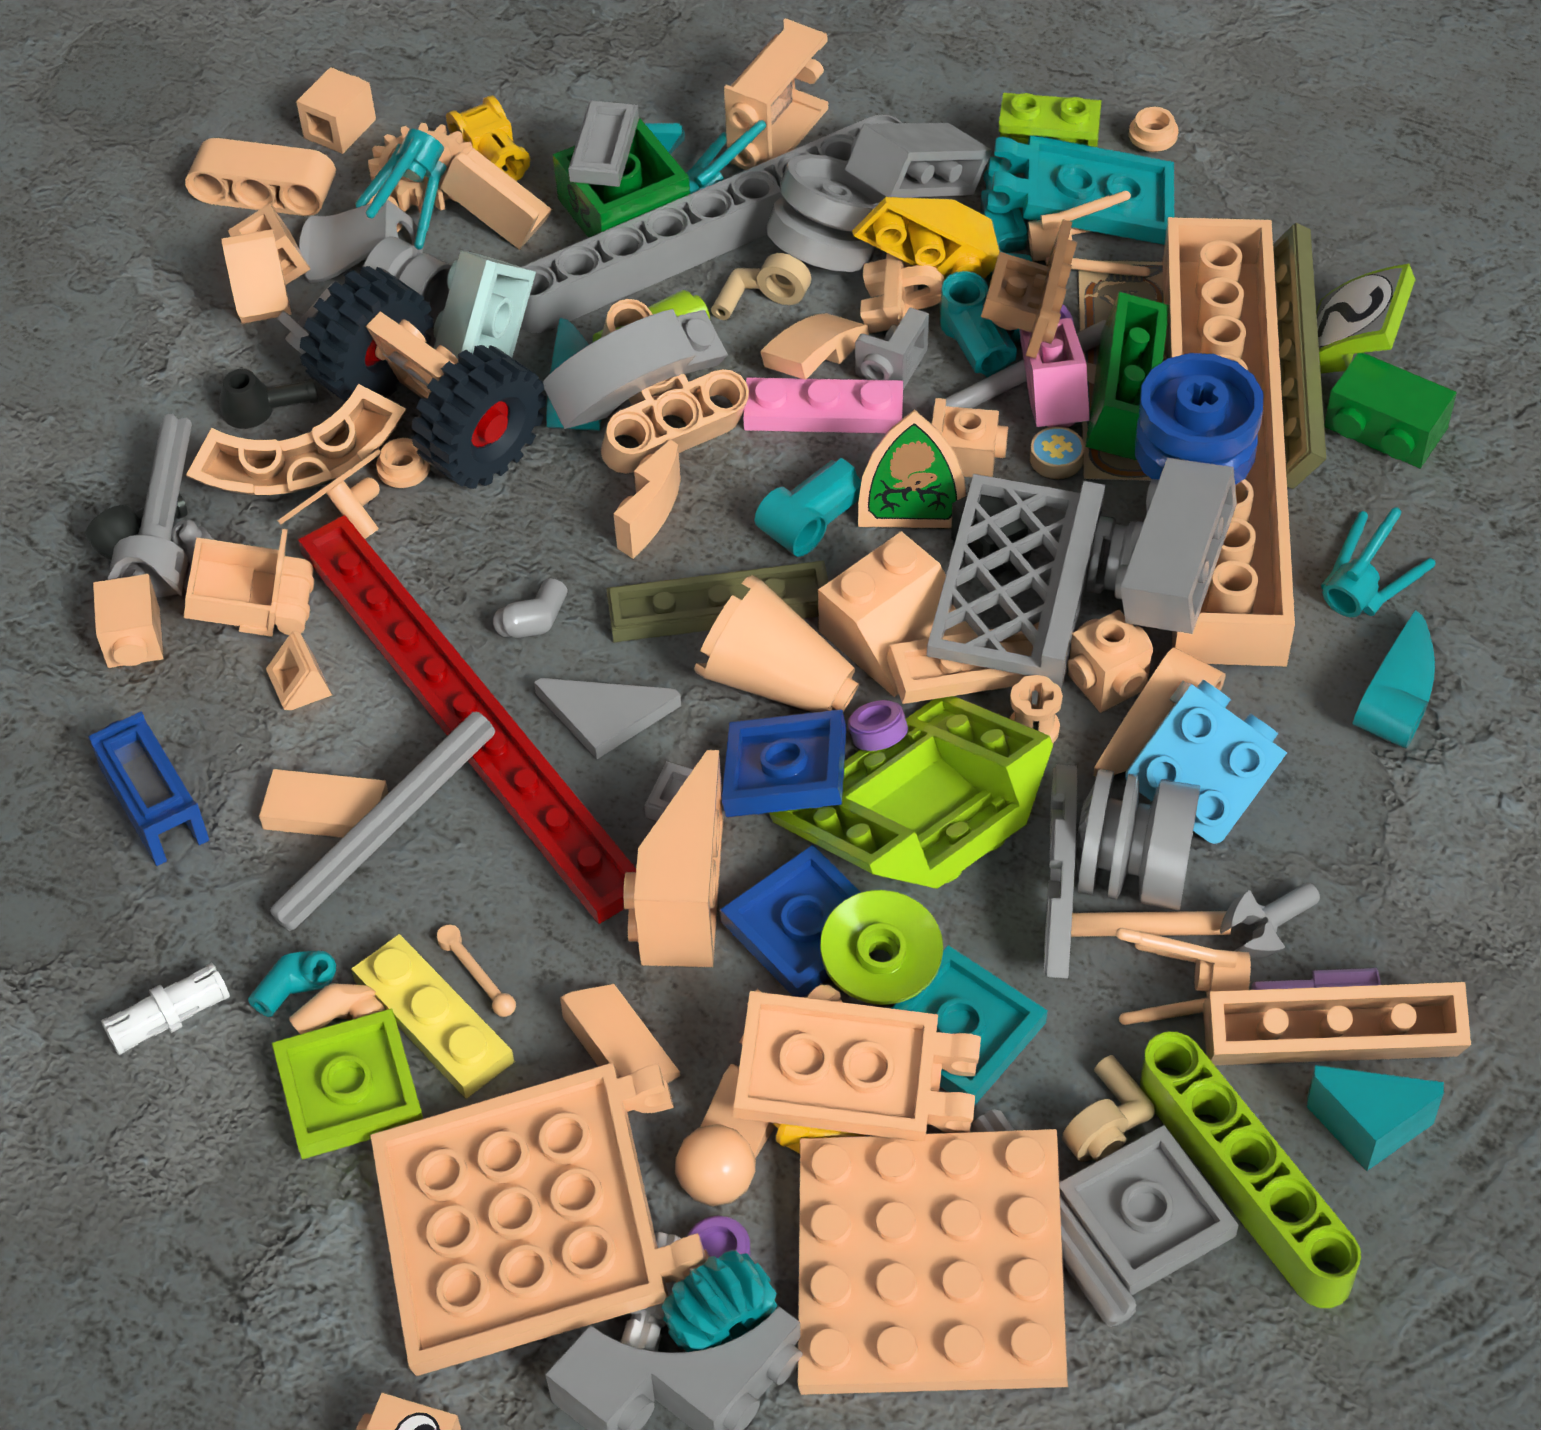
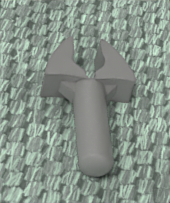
(1268, 917)

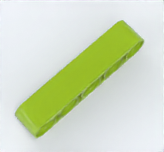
(1250, 1195)

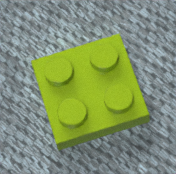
(346, 1083)

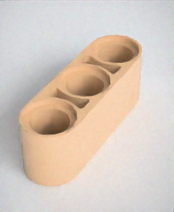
(259, 175)

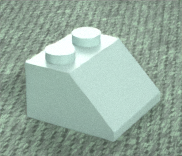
(483, 304)

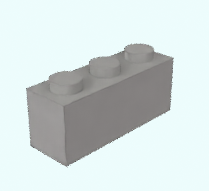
(917, 159)
(1177, 545)

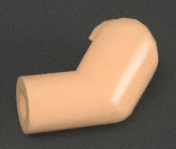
(333, 1002)

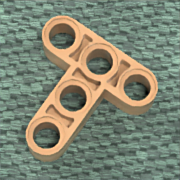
(669, 397)

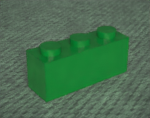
(1127, 352)

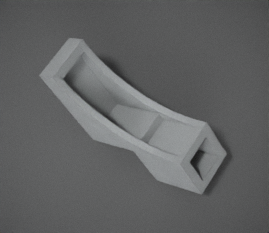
(710, 1389)

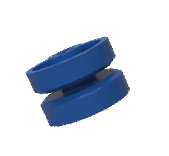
(1199, 412)

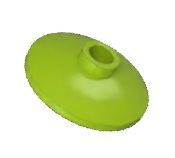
(885, 923)

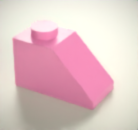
(1057, 378)

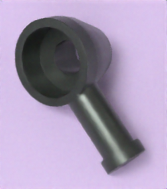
(249, 403)
(119, 523)

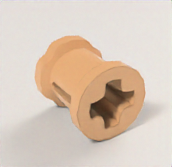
(1048, 703)

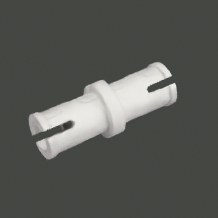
(165, 1008)

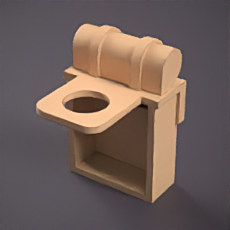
(249, 587)

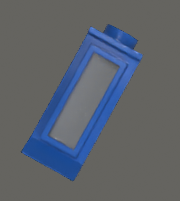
(145, 783)

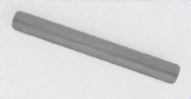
(382, 821)

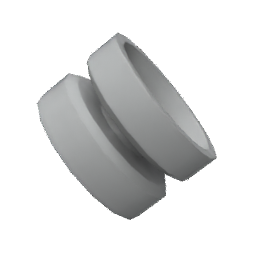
(820, 212)

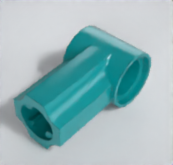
(982, 341)
(801, 516)

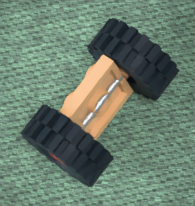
(472, 407)

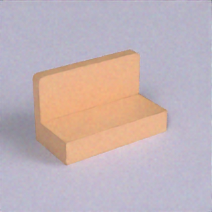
(494, 197)

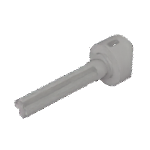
(152, 548)

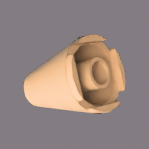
(775, 654)

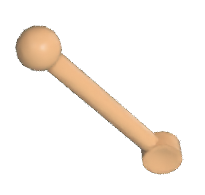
(450, 939)

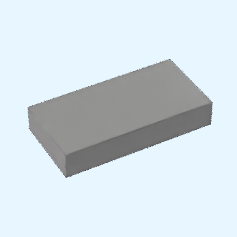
(603, 143)

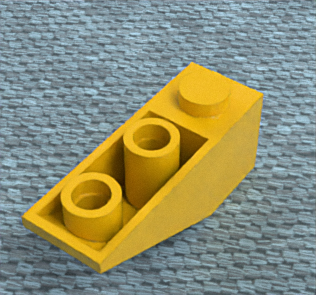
(932, 234)

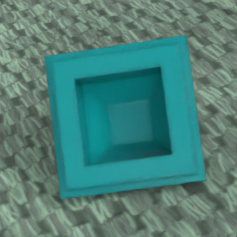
(668, 134)

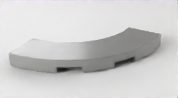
(1062, 864)

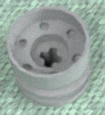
(1137, 839)

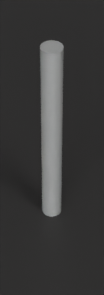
(1012, 375)

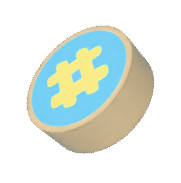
(1057, 452)

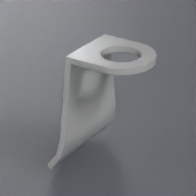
(345, 239)

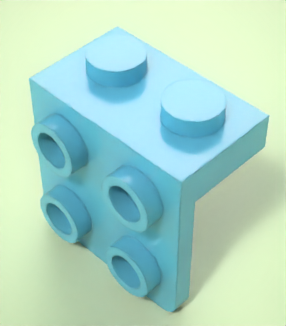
(1211, 749)

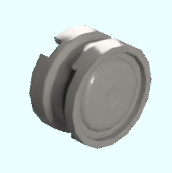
(1118, 553)

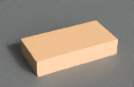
(318, 802)

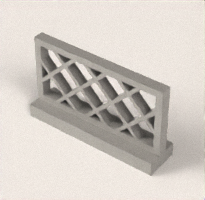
(1061, 597)

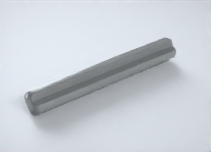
(1079, 1251)

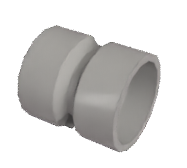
(416, 269)

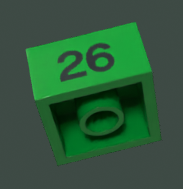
(647, 183)

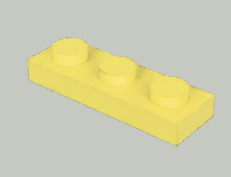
(434, 1016)

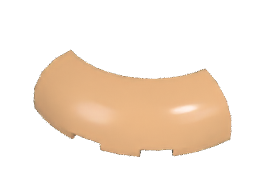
(302, 461)

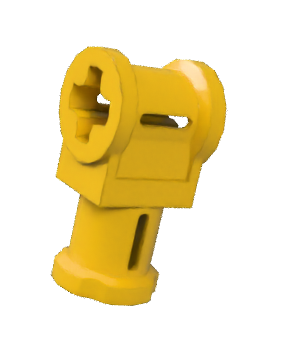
(491, 136)

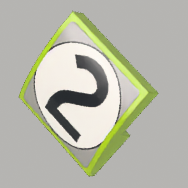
(1362, 315)

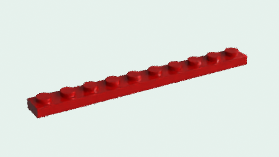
(450, 693)

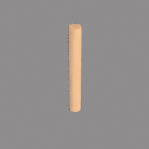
(1157, 923)

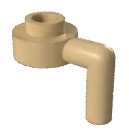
(780, 279)
(1102, 1125)

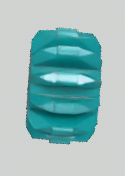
(718, 1302)

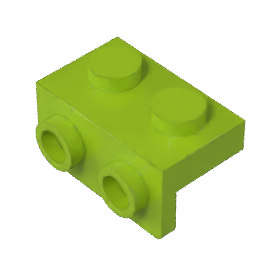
(1050, 117)

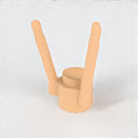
(1044, 233)
(1213, 972)

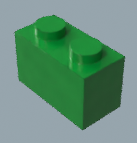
(1389, 409)

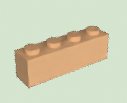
(1336, 1023)

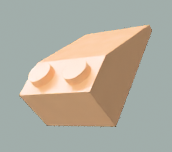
(678, 875)

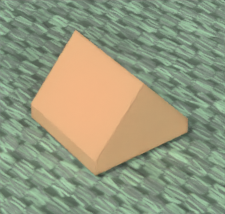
(297, 674)

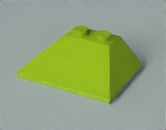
(932, 798)

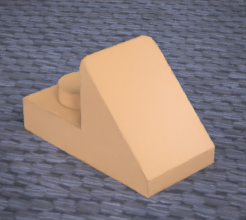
(256, 276)

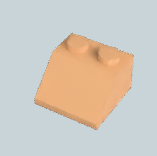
(881, 603)

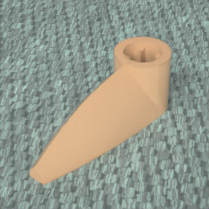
(1153, 707)

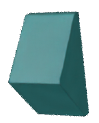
(1372, 1110)

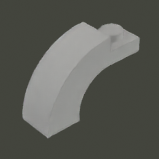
(629, 361)

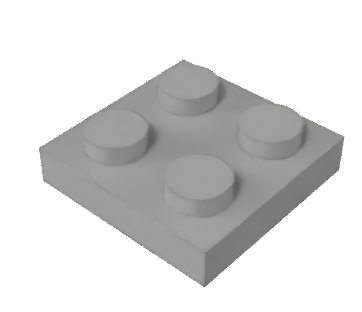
(1148, 1209)

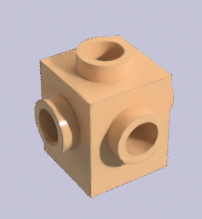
(1109, 660)

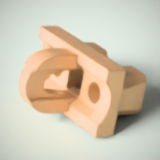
(899, 291)

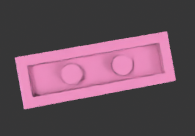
(823, 405)

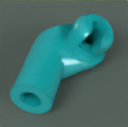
(292, 975)

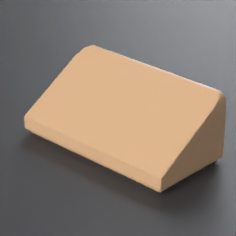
(614, 1031)

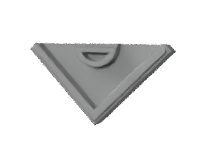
(605, 713)

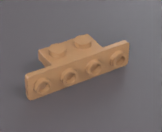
(1030, 293)

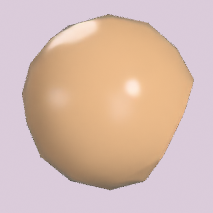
(715, 1165)

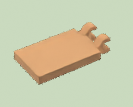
(851, 1068)

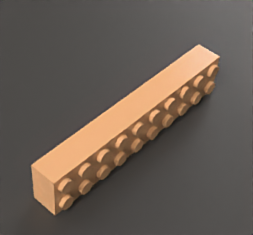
(1225, 305)

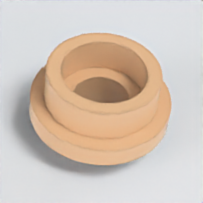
(1153, 129)
(401, 465)

